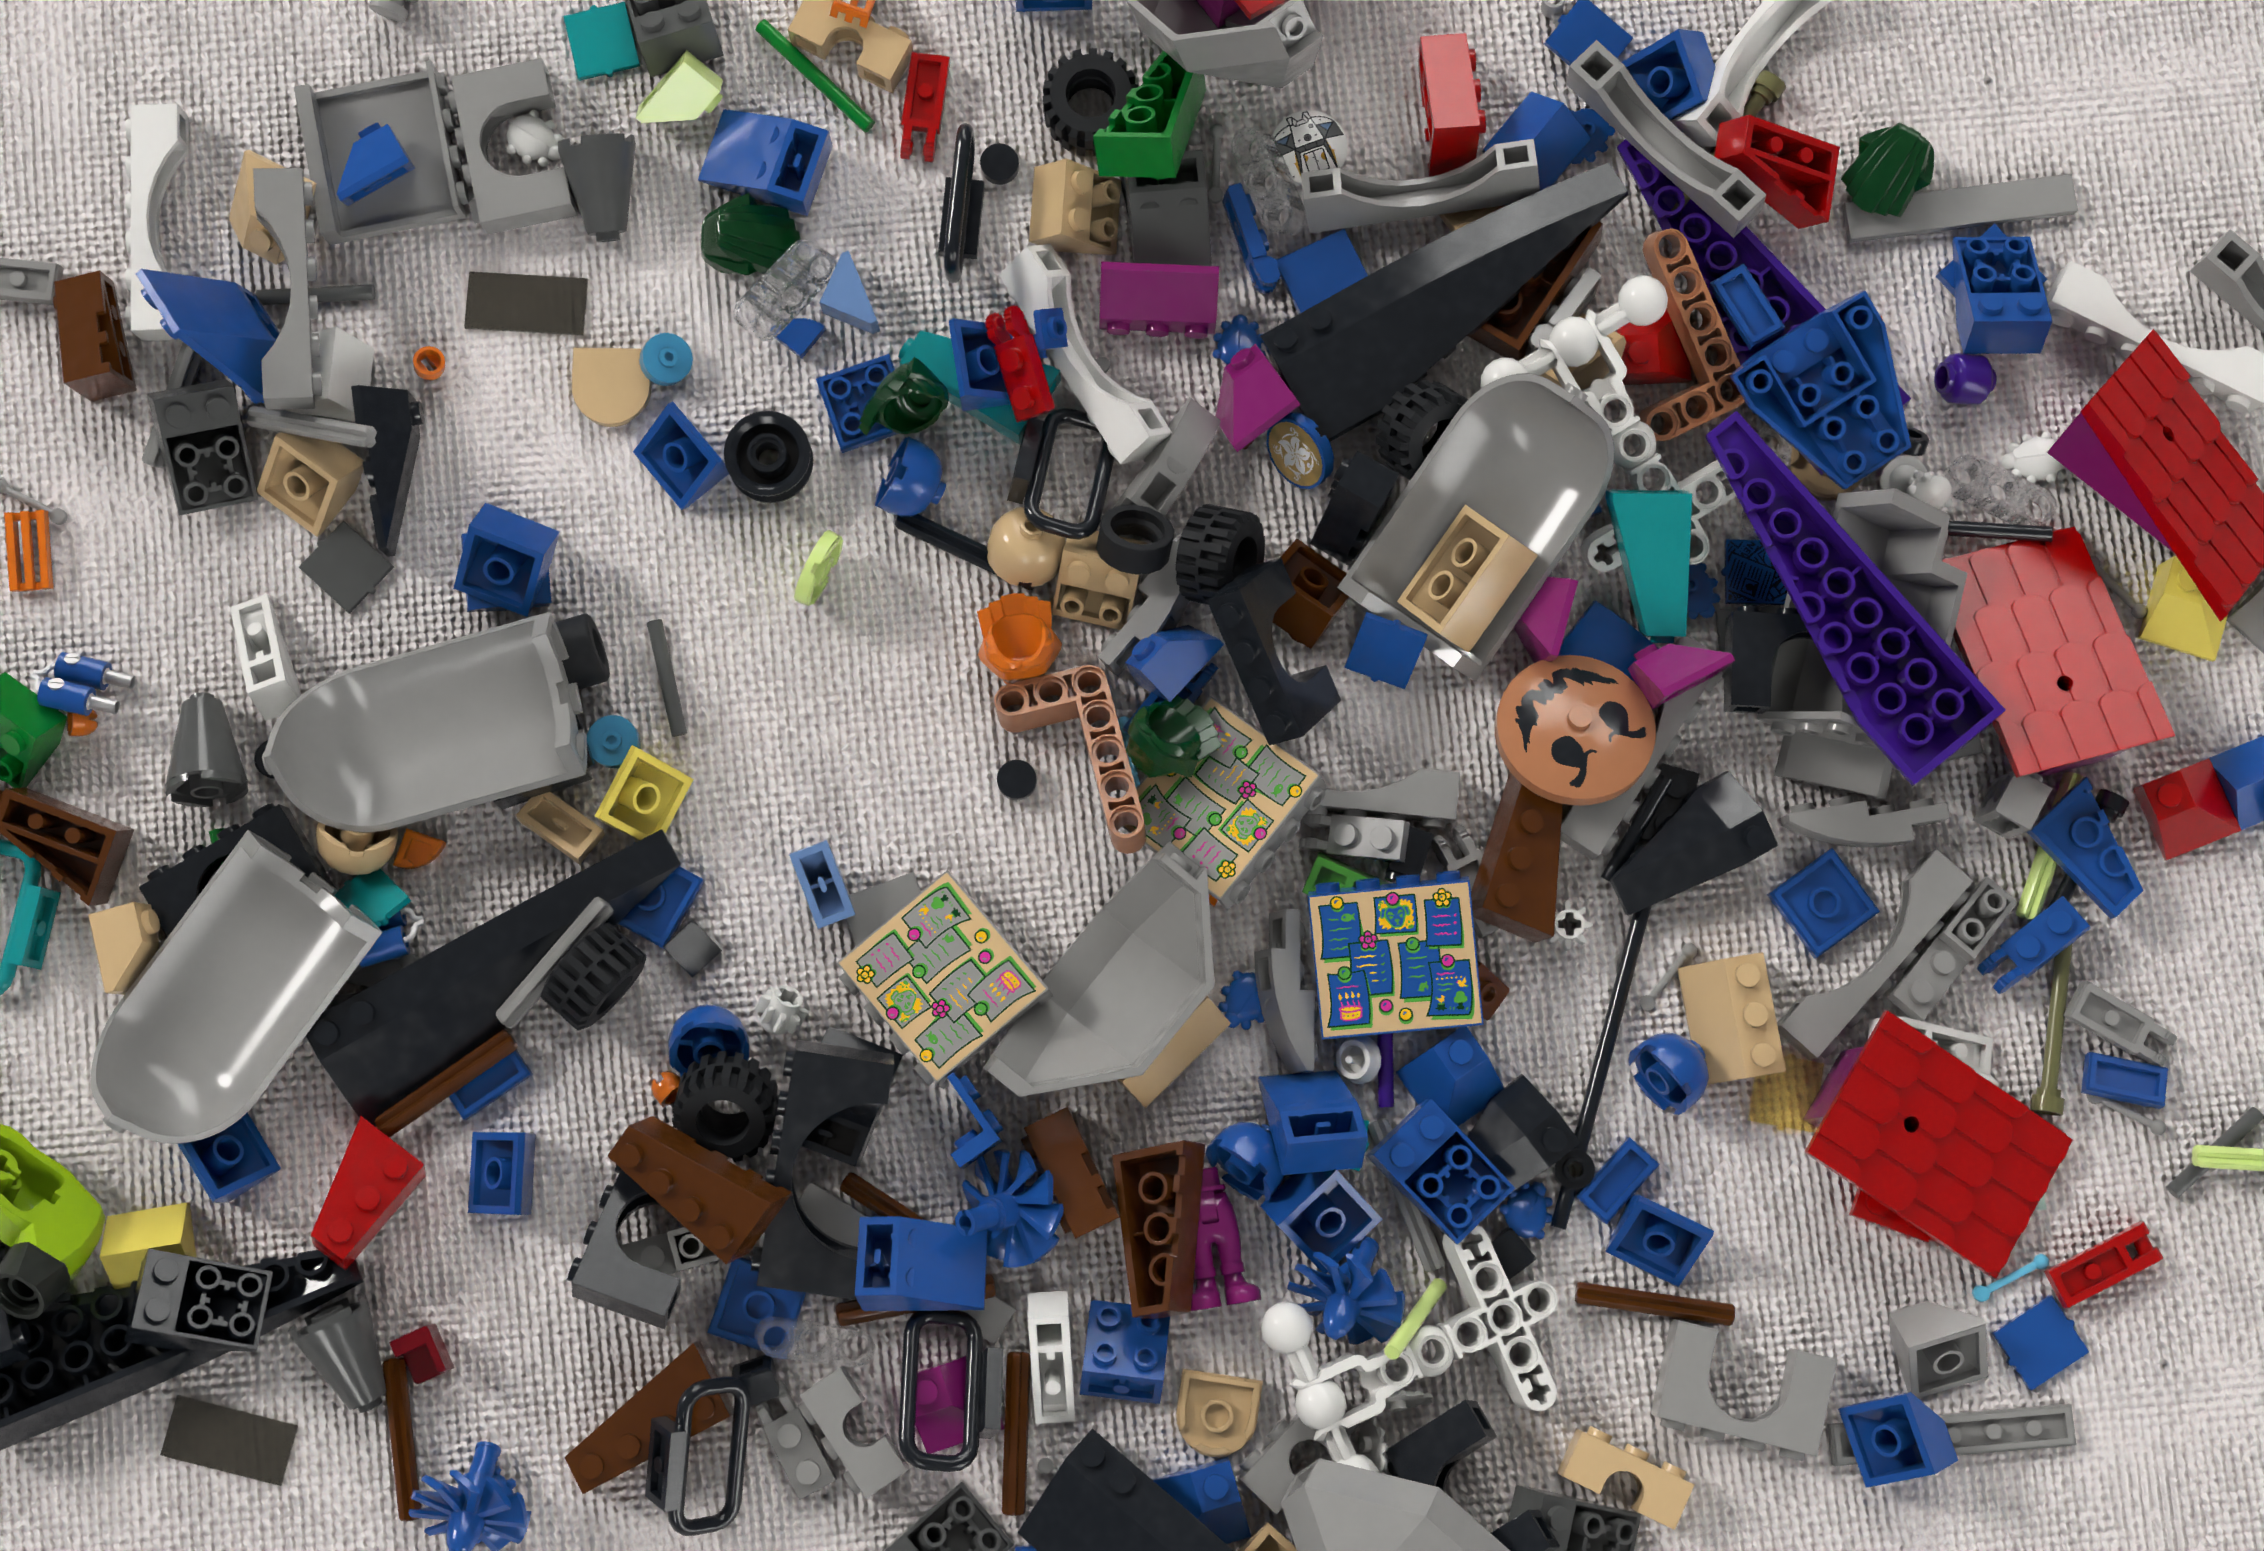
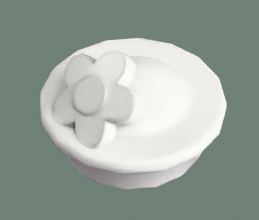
(1902, 473)
(1358, 1059)

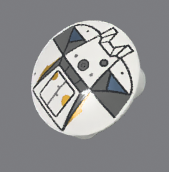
(1310, 143)

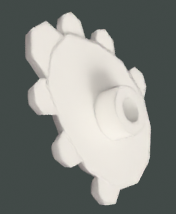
(533, 139)
(2032, 458)
(1932, 490)
(1402, 1399)
(1372, 1445)

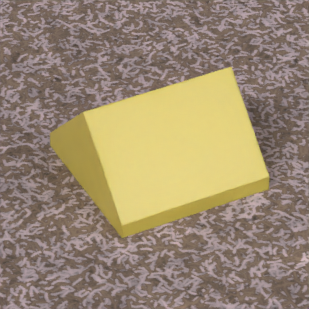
(643, 795)
(133, 1233)

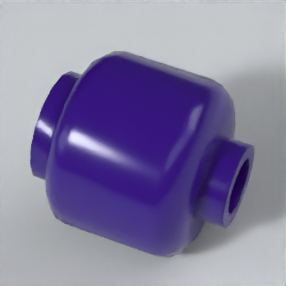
(1965, 378)

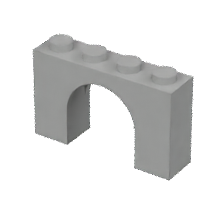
(483, 103)
(1790, 1423)

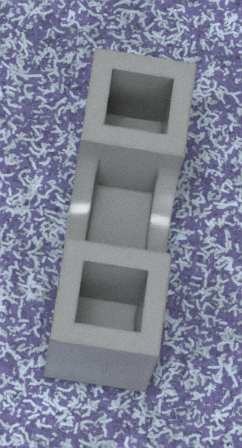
(868, 1465)
(1269, 1472)

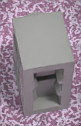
(2012, 804)

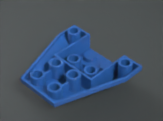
(215, 321)
(1831, 391)

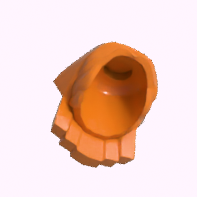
(1018, 637)

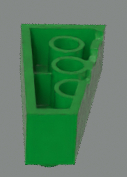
(1153, 125)

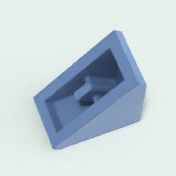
(846, 297)
(822, 884)

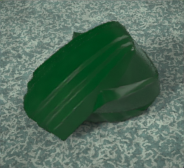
(1889, 169)
(746, 236)
(906, 400)
(1171, 738)

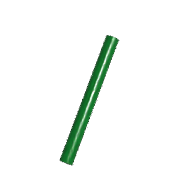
(815, 75)

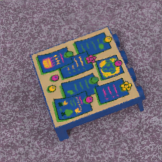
(1395, 955)

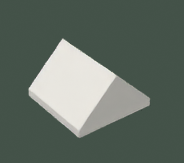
(342, 364)

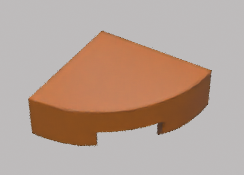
(417, 850)

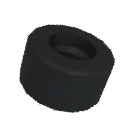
(586, 652)

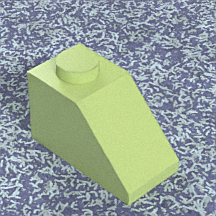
(682, 93)

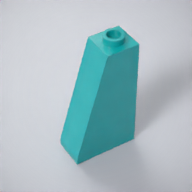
(938, 356)
(1655, 556)

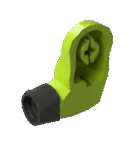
(45, 1222)

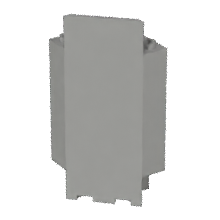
(1806, 705)

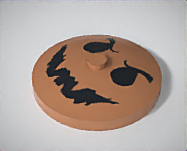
(1575, 730)

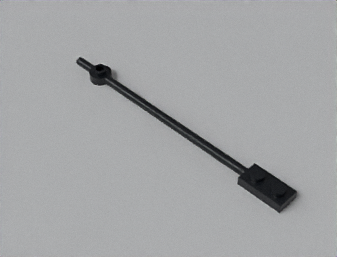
(1683, 784)

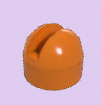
(434, 358)
(81, 725)
(666, 1090)

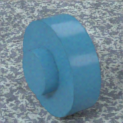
(665, 359)
(611, 740)

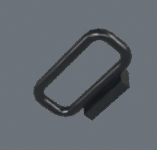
(961, 208)
(1032, 471)
(982, 1391)
(670, 1457)

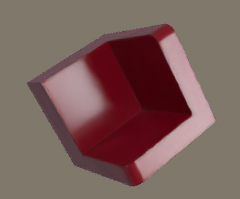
(423, 1353)

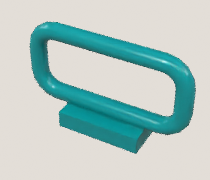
(31, 919)

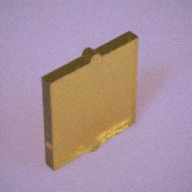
(1786, 1096)

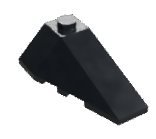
(392, 458)
(1705, 838)
(1521, 1133)

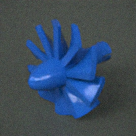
(1017, 1216)
(1352, 1297)
(476, 1508)

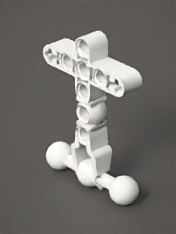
(1575, 344)
(1323, 1403)

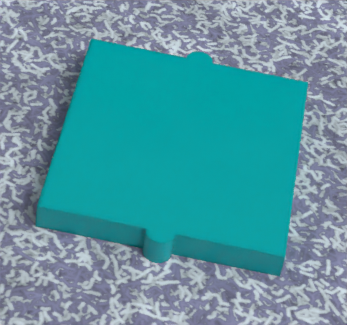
(601, 41)
(374, 895)

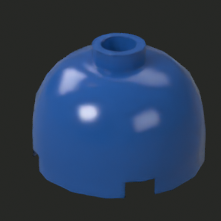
(911, 480)
(704, 1032)
(1670, 1070)
(1249, 1159)

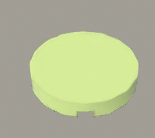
(817, 567)

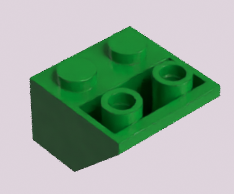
(26, 732)

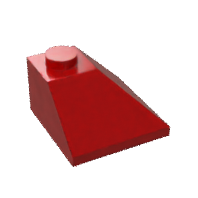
(1654, 354)
(2187, 809)

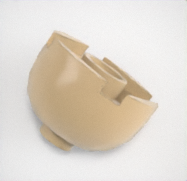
(1023, 552)
(355, 851)

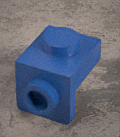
(1050, 330)

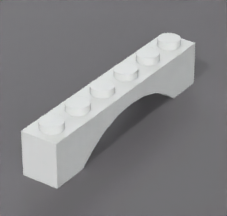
(1742, 64)
(157, 148)
(2090, 306)
(1124, 420)

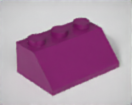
(1158, 299)

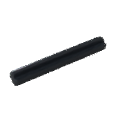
(948, 541)

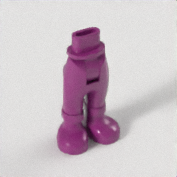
(1220, 1226)

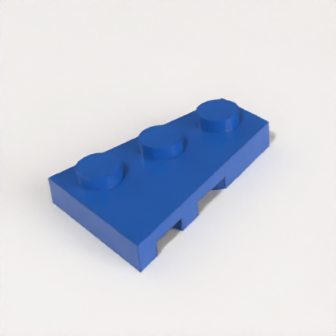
(2082, 844)

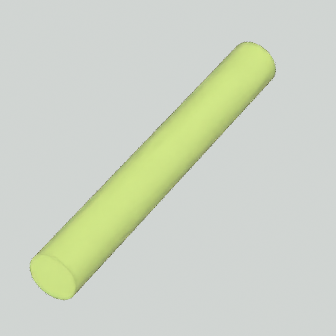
(1415, 1319)

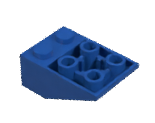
(768, 158)
(1999, 296)
(1313, 1122)
(1440, 1170)
(919, 1266)

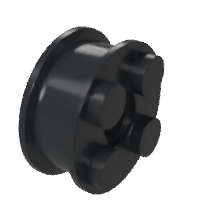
(774, 481)

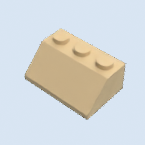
(1467, 578)
(1732, 1017)
(1188, 1043)

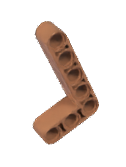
(1693, 341)
(1099, 741)

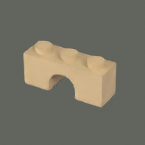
(883, 53)
(1660, 1491)

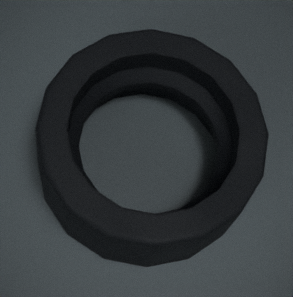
(1130, 556)

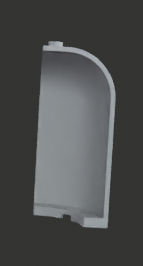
(1519, 458)
(432, 730)
(226, 997)

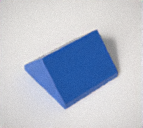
(1555, 134)
(976, 366)
(680, 457)
(2242, 780)
(231, 1160)
(501, 1173)
(1658, 1240)

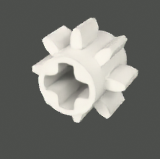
(1573, 917)
(781, 1010)

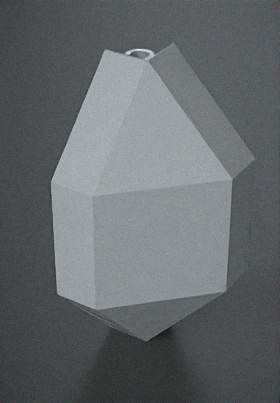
(1261, 54)
(1118, 985)
(1365, 1510)

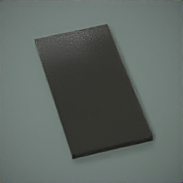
(526, 303)
(229, 1440)

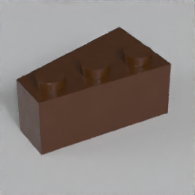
(92, 337)
(67, 840)
(1075, 1177)

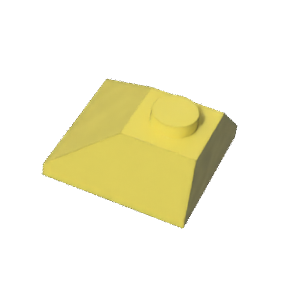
(2180, 614)

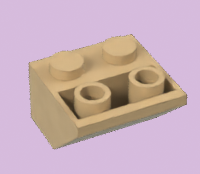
(1074, 208)
(1091, 588)

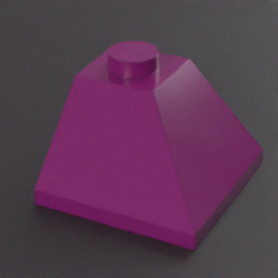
(1251, 397)
(1546, 618)
(1674, 670)
(941, 1405)

